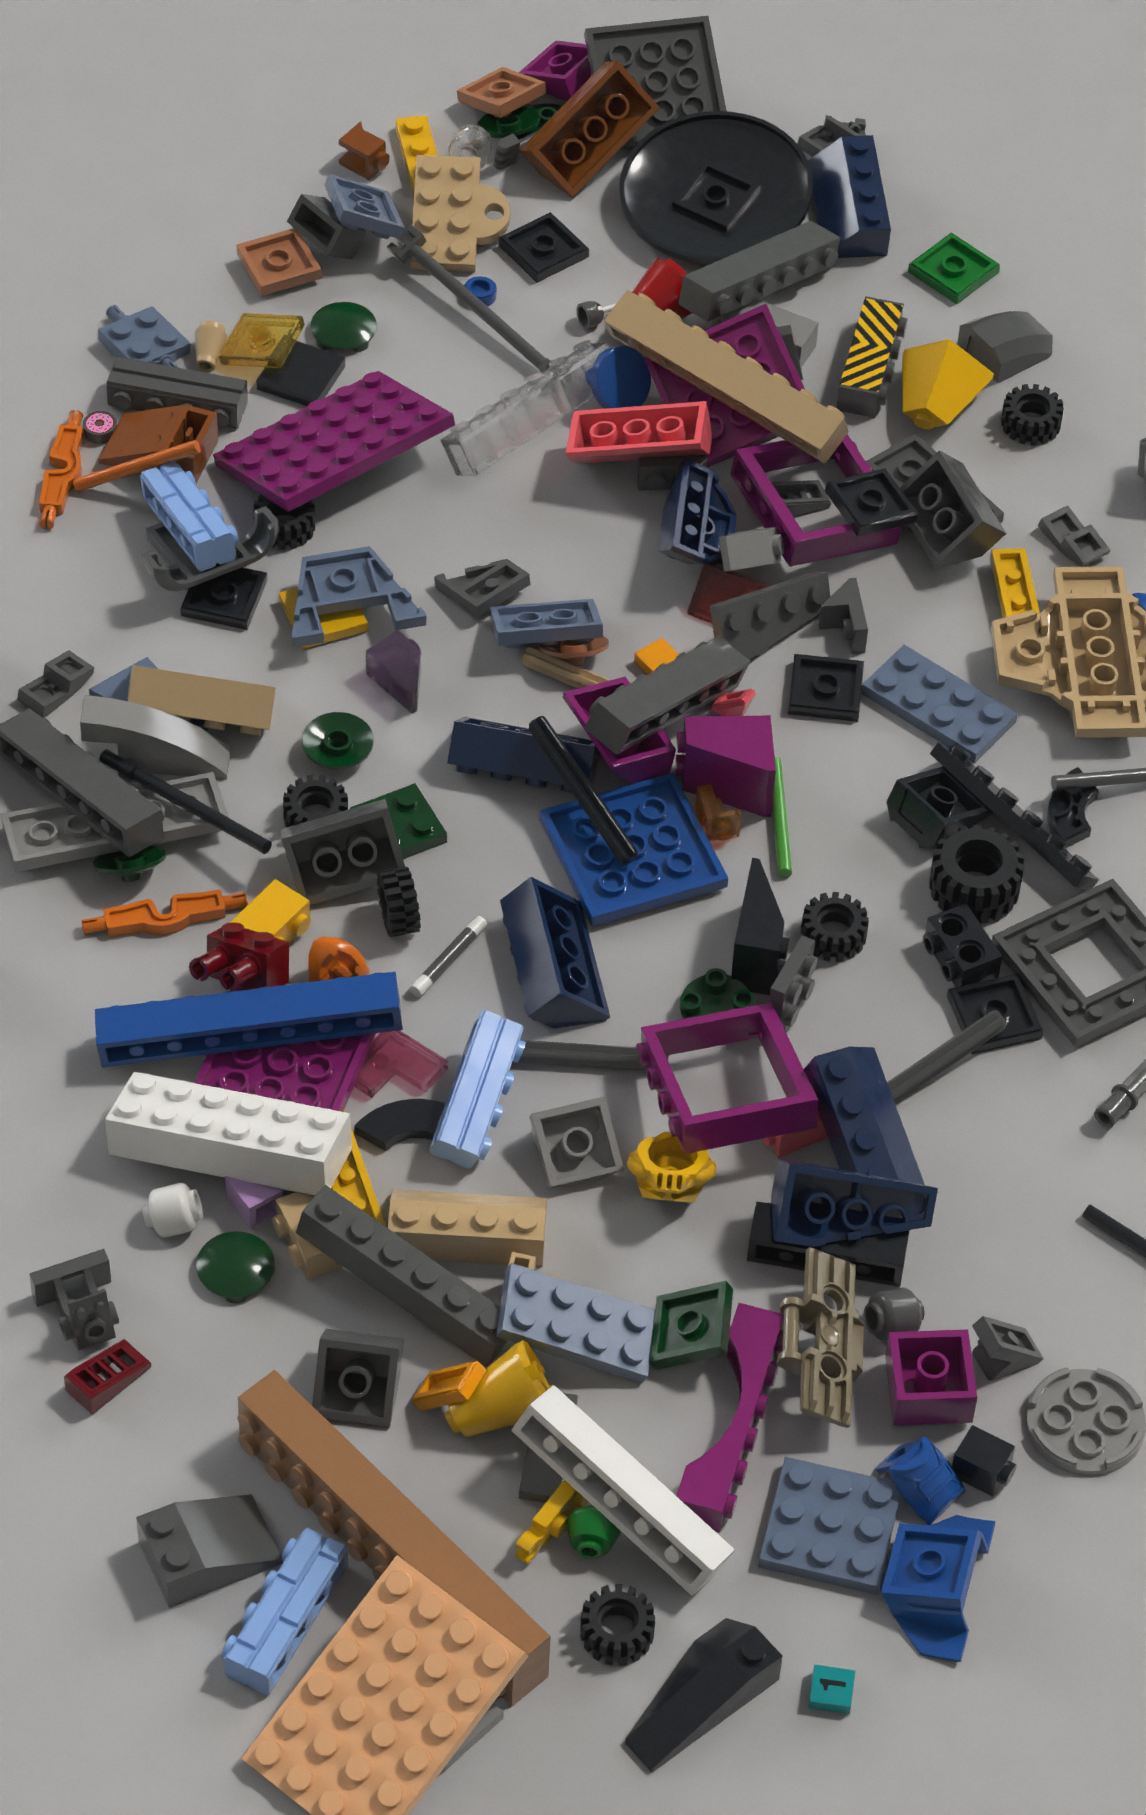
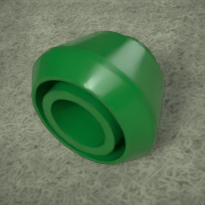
(591, 1532)

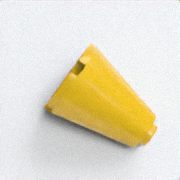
(501, 1394)

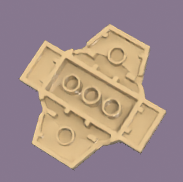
(1081, 652)

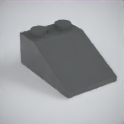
(205, 1545)

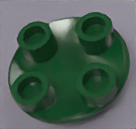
(343, 326)
(714, 994)
(235, 1265)

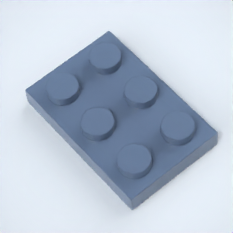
(364, 207)
(546, 623)

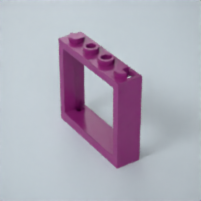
(800, 547)
(736, 1124)

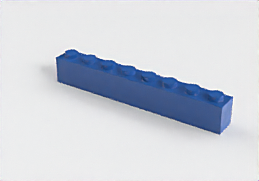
(248, 1019)

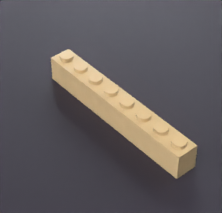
(727, 376)

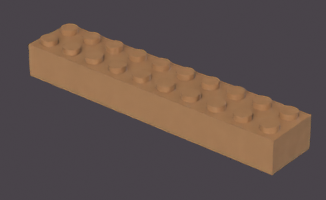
(375, 1515)

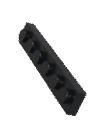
(1023, 823)

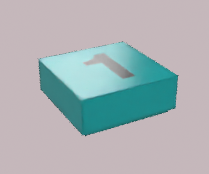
(832, 1689)

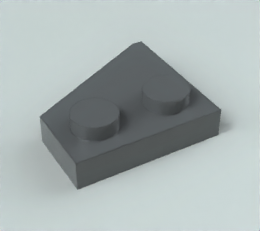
(484, 585)

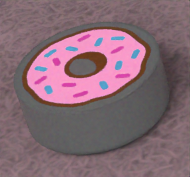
(99, 426)

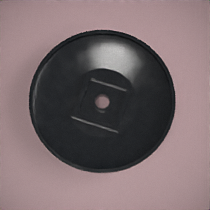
(709, 154)

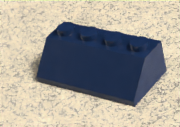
(851, 196)
(514, 752)
(553, 956)
(861, 1114)

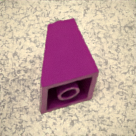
(730, 755)

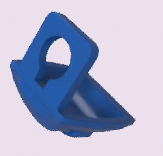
(923, 1478)

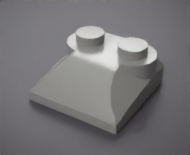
(576, 1142)

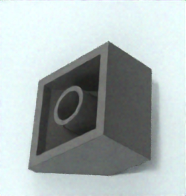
(357, 1377)

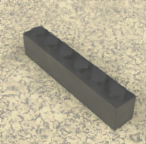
(759, 271)
(666, 694)
(81, 783)
(402, 1274)

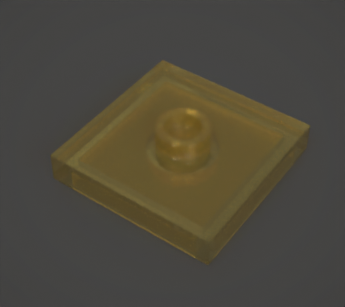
(261, 340)

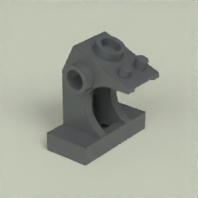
(84, 1309)

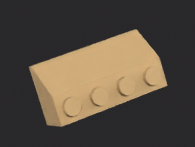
(203, 698)
(469, 1225)

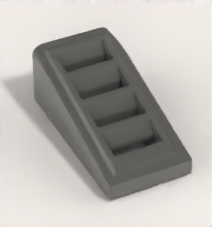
(804, 504)

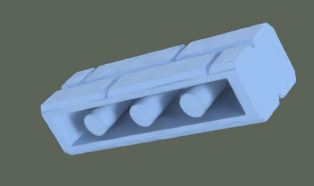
(189, 515)
(477, 1089)
(285, 1611)

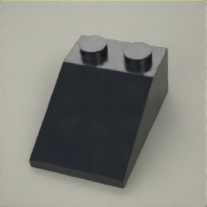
(759, 935)

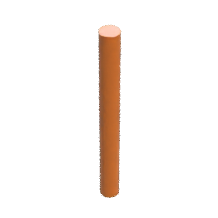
(136, 465)

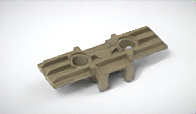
(837, 1341)

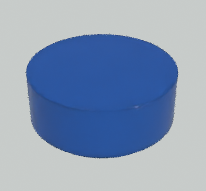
(482, 288)

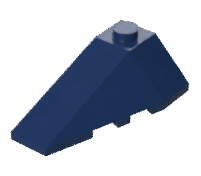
(833, 1204)

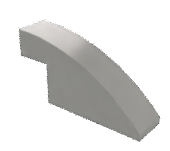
(153, 738)

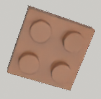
(501, 92)
(279, 261)

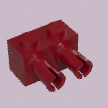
(243, 958)

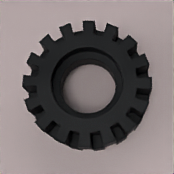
(1032, 427)
(293, 530)
(312, 793)
(398, 901)
(840, 911)
(617, 1603)

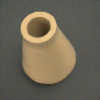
(209, 342)

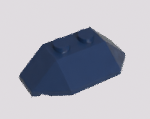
(695, 516)

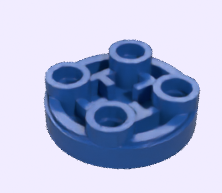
(619, 378)

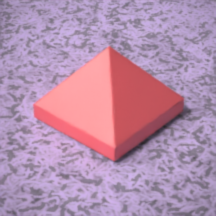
(734, 703)

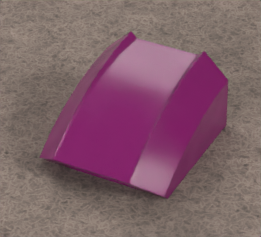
(562, 68)

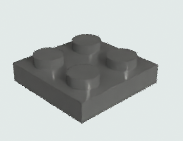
(794, 982)

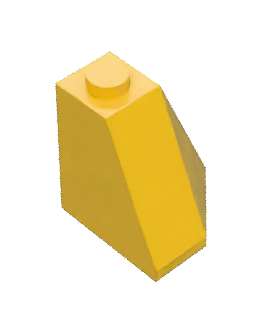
(940, 382)

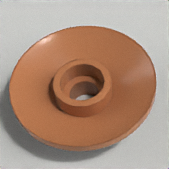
(575, 651)

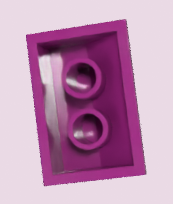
(639, 762)

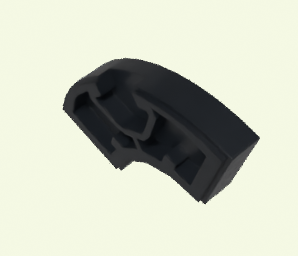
(1068, 810)
(400, 1122)

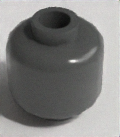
(893, 1312)

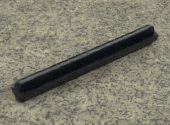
(583, 790)

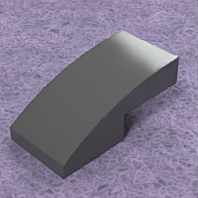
(1073, 539)
(59, 682)

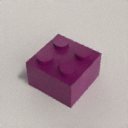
(931, 1377)

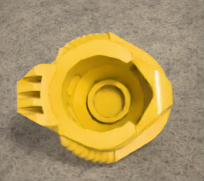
(667, 1172)

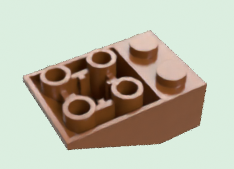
(160, 429)

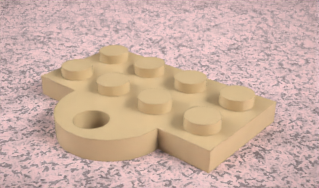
(453, 210)

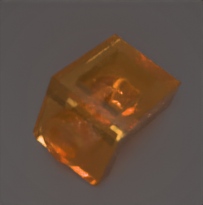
(715, 822)

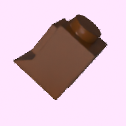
(365, 154)

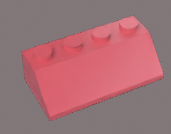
(639, 432)

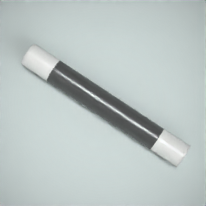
(448, 956)

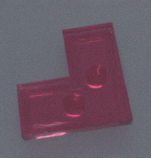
(399, 1055)

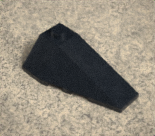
(707, 1686)

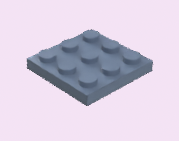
(830, 1525)

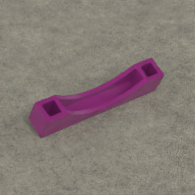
(710, 1479)

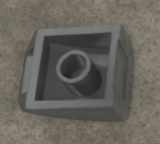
(1006, 342)

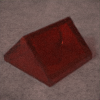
(718, 586)

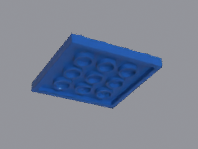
(671, 845)

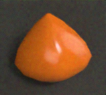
(333, 959)

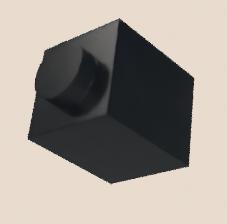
(984, 1461)

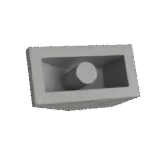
(751, 548)

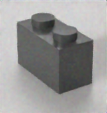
(319, 224)

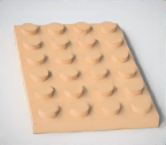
(385, 1701)

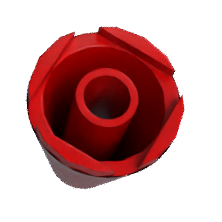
(663, 285)

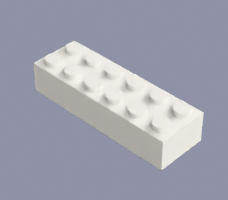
(228, 1133)

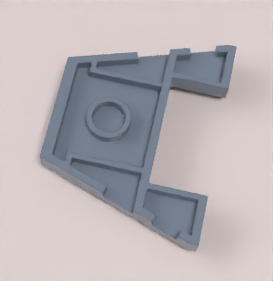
(344, 583)

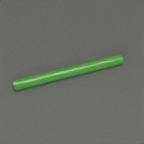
(780, 824)

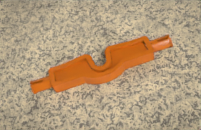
(58, 482)
(144, 917)

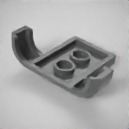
(183, 573)

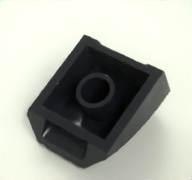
(932, 805)

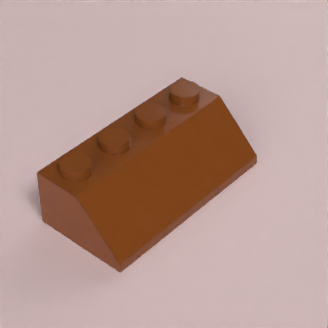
(589, 128)

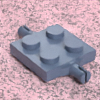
(143, 337)

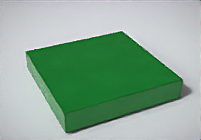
(954, 268)

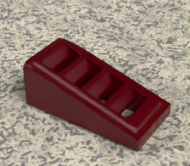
(94, 1398)

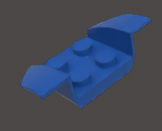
(931, 1581)

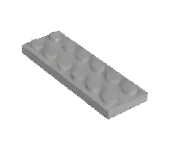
(56, 835)

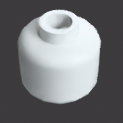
(173, 1210)

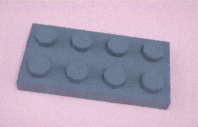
(939, 702)
(576, 1323)

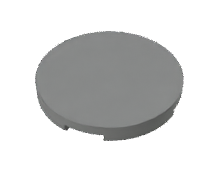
(1086, 1421)

